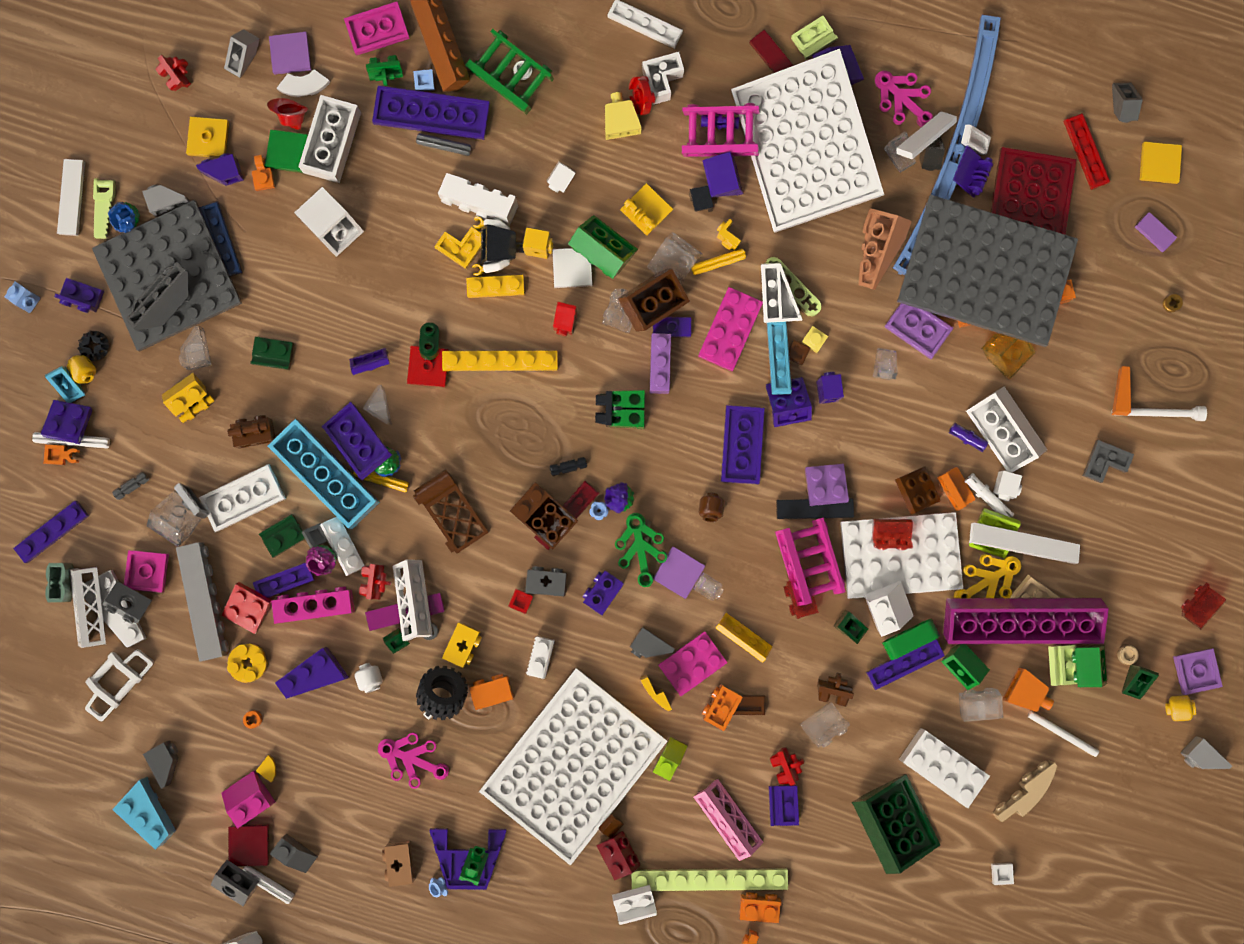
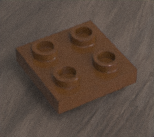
(917, 490)

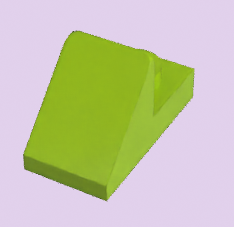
(670, 758)

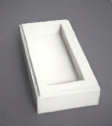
(976, 139)

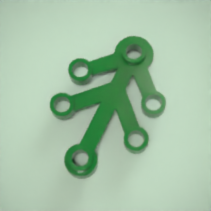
(640, 546)

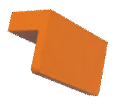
(956, 489)

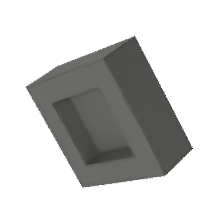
(314, 536)

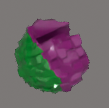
(320, 560)

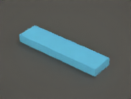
(779, 358)

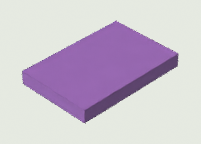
(919, 329)

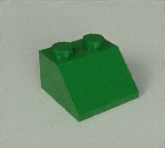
(1090, 666)

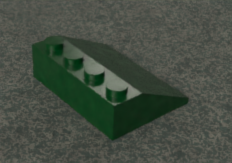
(896, 825)

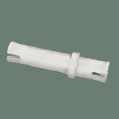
(984, 492)

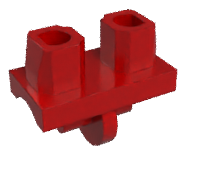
(176, 69)
(376, 581)
(790, 765)

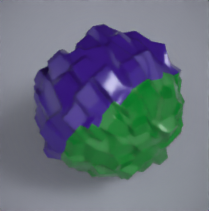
(619, 497)

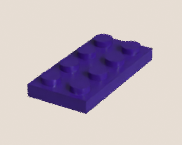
(356, 440)
(742, 444)

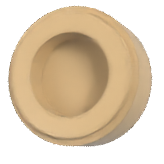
(1128, 654)

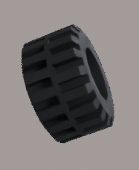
(448, 680)

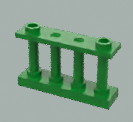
(493, 78)

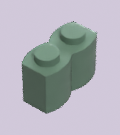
(59, 582)

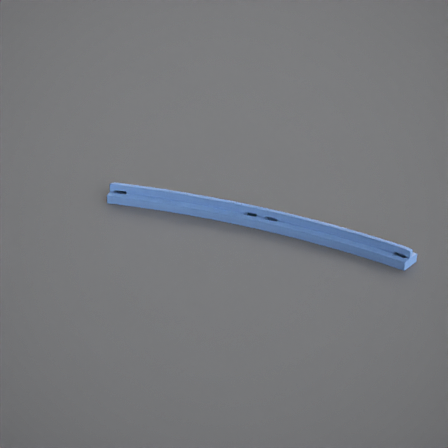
(968, 115)

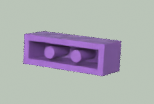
(660, 363)

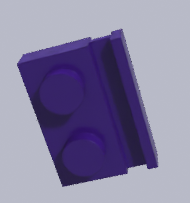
(783, 805)

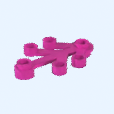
(902, 96)
(409, 758)

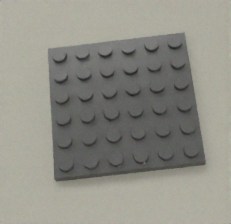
(139, 256)

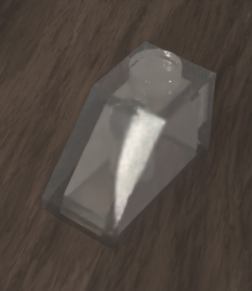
(195, 350)
(708, 587)

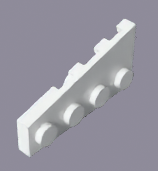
(128, 633)

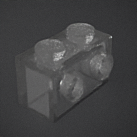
(981, 705)

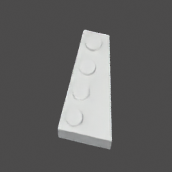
(477, 199)

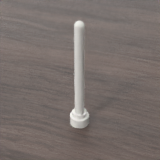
(1198, 413)

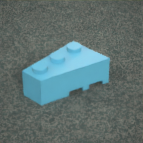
(145, 814)

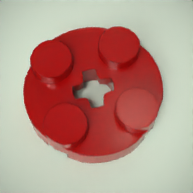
(642, 95)

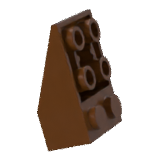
(543, 515)

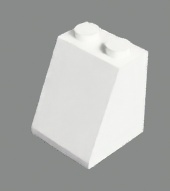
(329, 221)

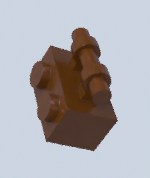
(252, 432)

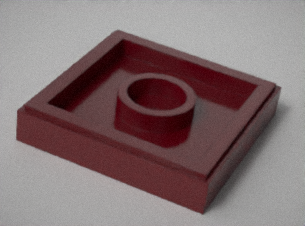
(248, 845)

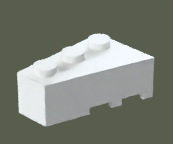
(778, 298)

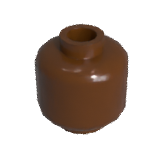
(711, 507)

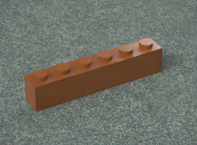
(441, 44)

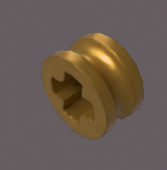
(1179, 302)

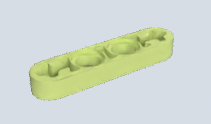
(797, 284)

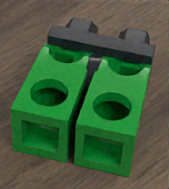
(616, 405)

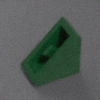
(851, 627)
(1138, 681)

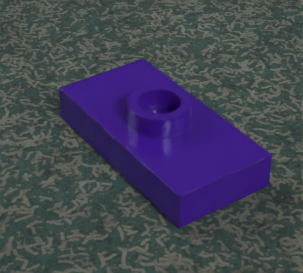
(675, 326)
(369, 361)

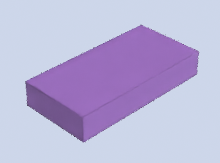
(1155, 232)

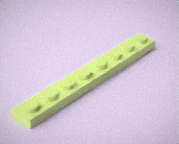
(711, 879)

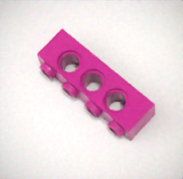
(283, 614)

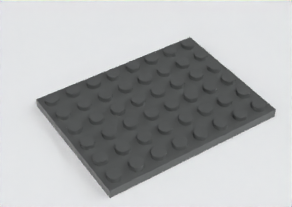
(988, 270)

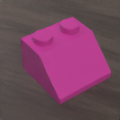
(246, 799)

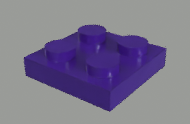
(66, 422)

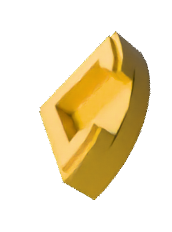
(268, 769)

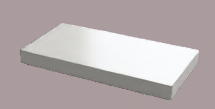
(242, 498)

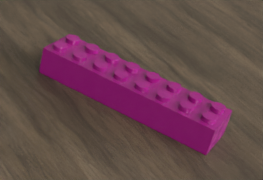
(1025, 620)

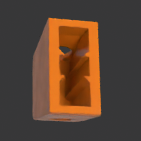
(1028, 692)

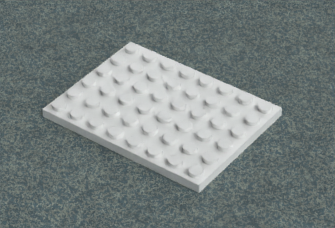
(809, 142)
(573, 766)

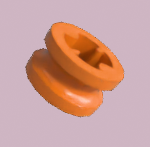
(251, 713)

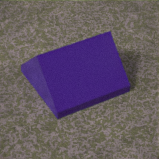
(722, 175)

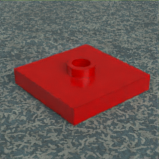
(424, 371)

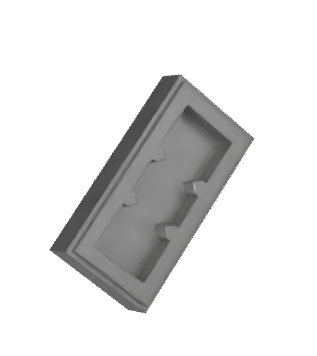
(190, 501)

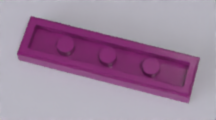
(390, 615)

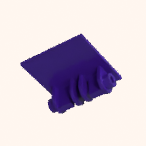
(972, 172)

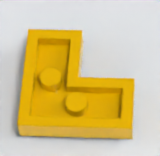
(463, 251)

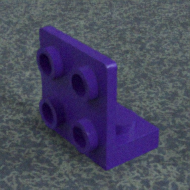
(790, 407)

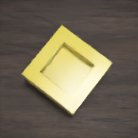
(814, 339)

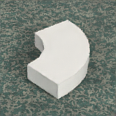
(303, 86)

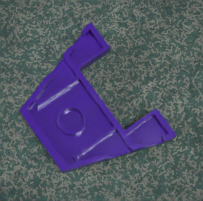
(453, 859)

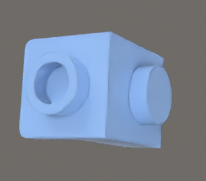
(22, 297)

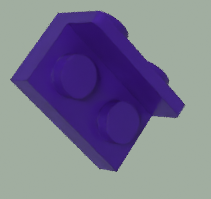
(81, 295)

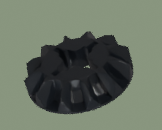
(99, 351)

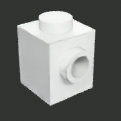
(560, 177)
(1007, 485)

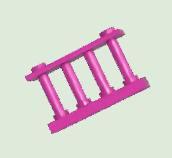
(711, 148)
(792, 561)

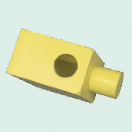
(620, 118)

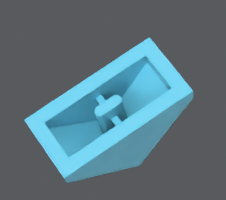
(64, 384)

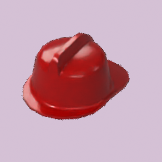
(288, 112)

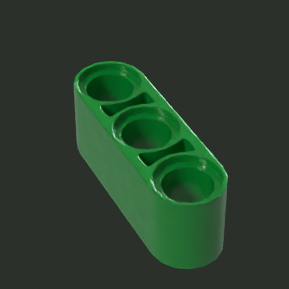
(911, 639)

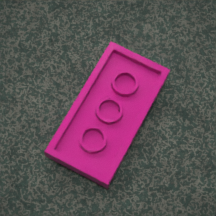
(730, 329)

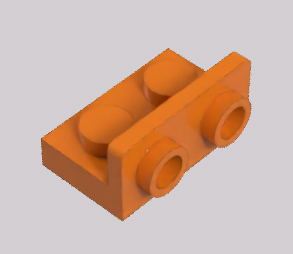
(722, 707)
(760, 908)

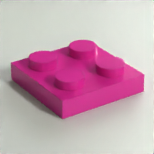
(146, 571)

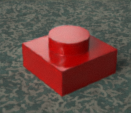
(520, 601)

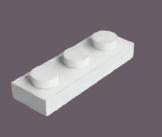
(342, 546)

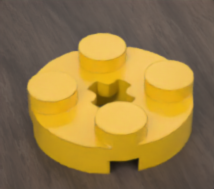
(236, 665)

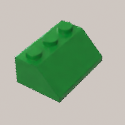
(602, 246)

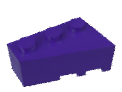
(313, 673)

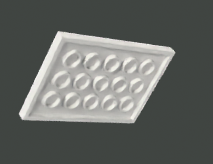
(927, 567)

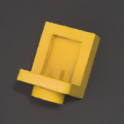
(728, 240)

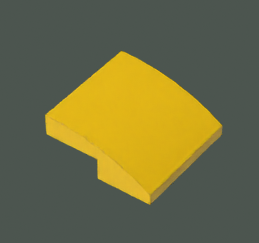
(658, 696)

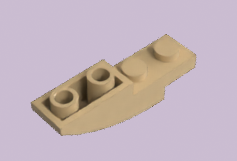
(1033, 786)

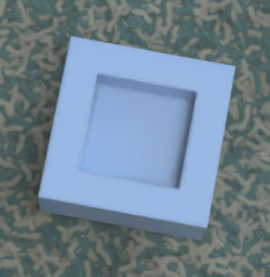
(424, 80)

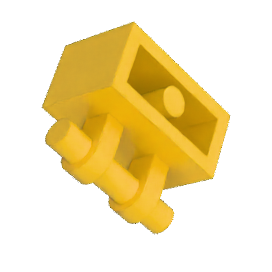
(184, 395)

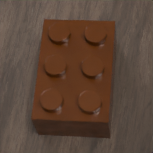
(653, 300)

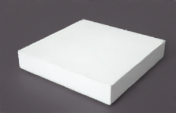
(571, 269)

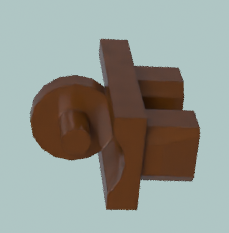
(837, 687)

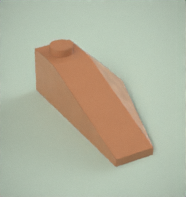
(882, 241)

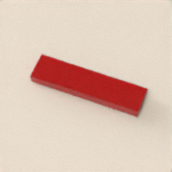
(1086, 151)

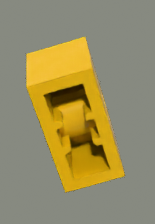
(537, 243)
(462, 633)

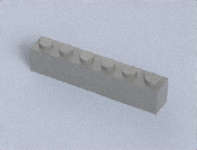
(201, 601)

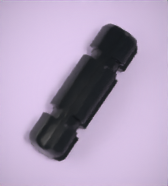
(568, 466)

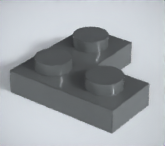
(1106, 456)

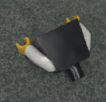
(497, 245)

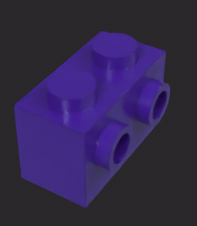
(603, 592)

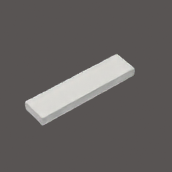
(645, 23)
(926, 135)
(71, 197)

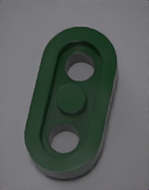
(429, 339)

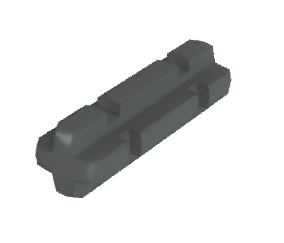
(130, 485)

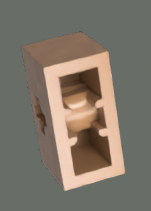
(403, 853)

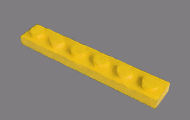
(499, 360)

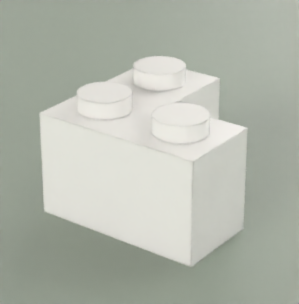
(660, 71)

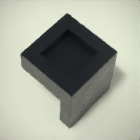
(701, 198)

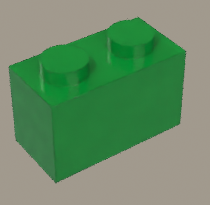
(965, 666)

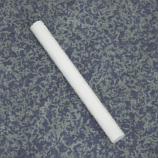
(1062, 733)

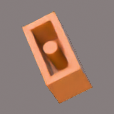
(491, 692)

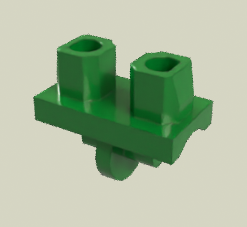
(384, 70)
(474, 865)

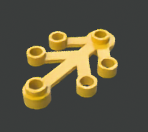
(991, 578)

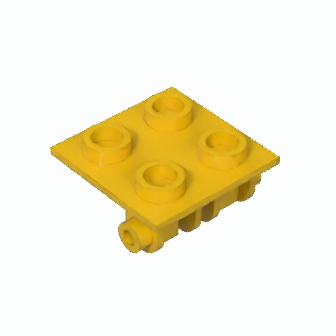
(646, 209)

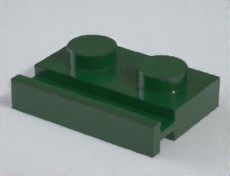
(272, 353)
(282, 536)

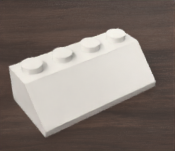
(1006, 430)

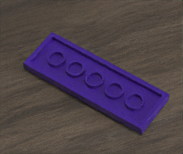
(431, 112)

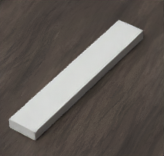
(1024, 543)

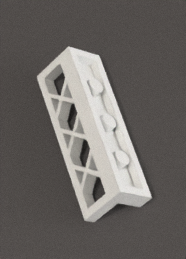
(415, 598)
(79, 607)

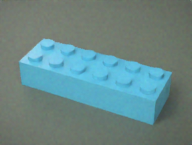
(323, 474)

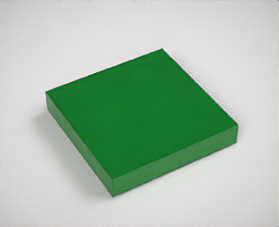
(285, 150)

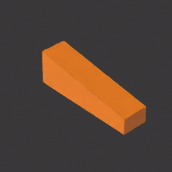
(1122, 397)

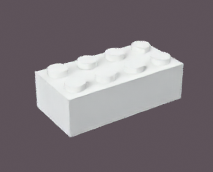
(329, 139)
(944, 767)

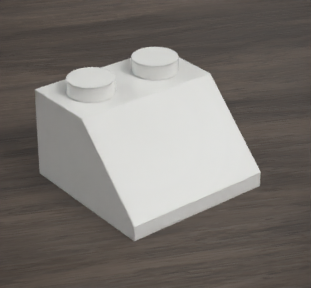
(889, 608)

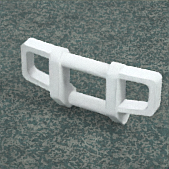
(114, 701)

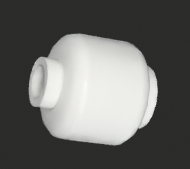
(368, 678)

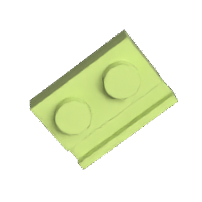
(814, 37)
(1061, 665)

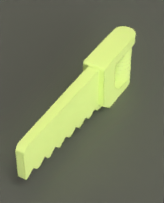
(102, 206)

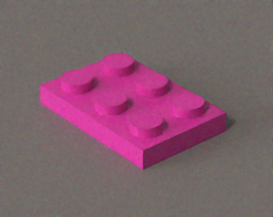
(376, 28)
(692, 663)

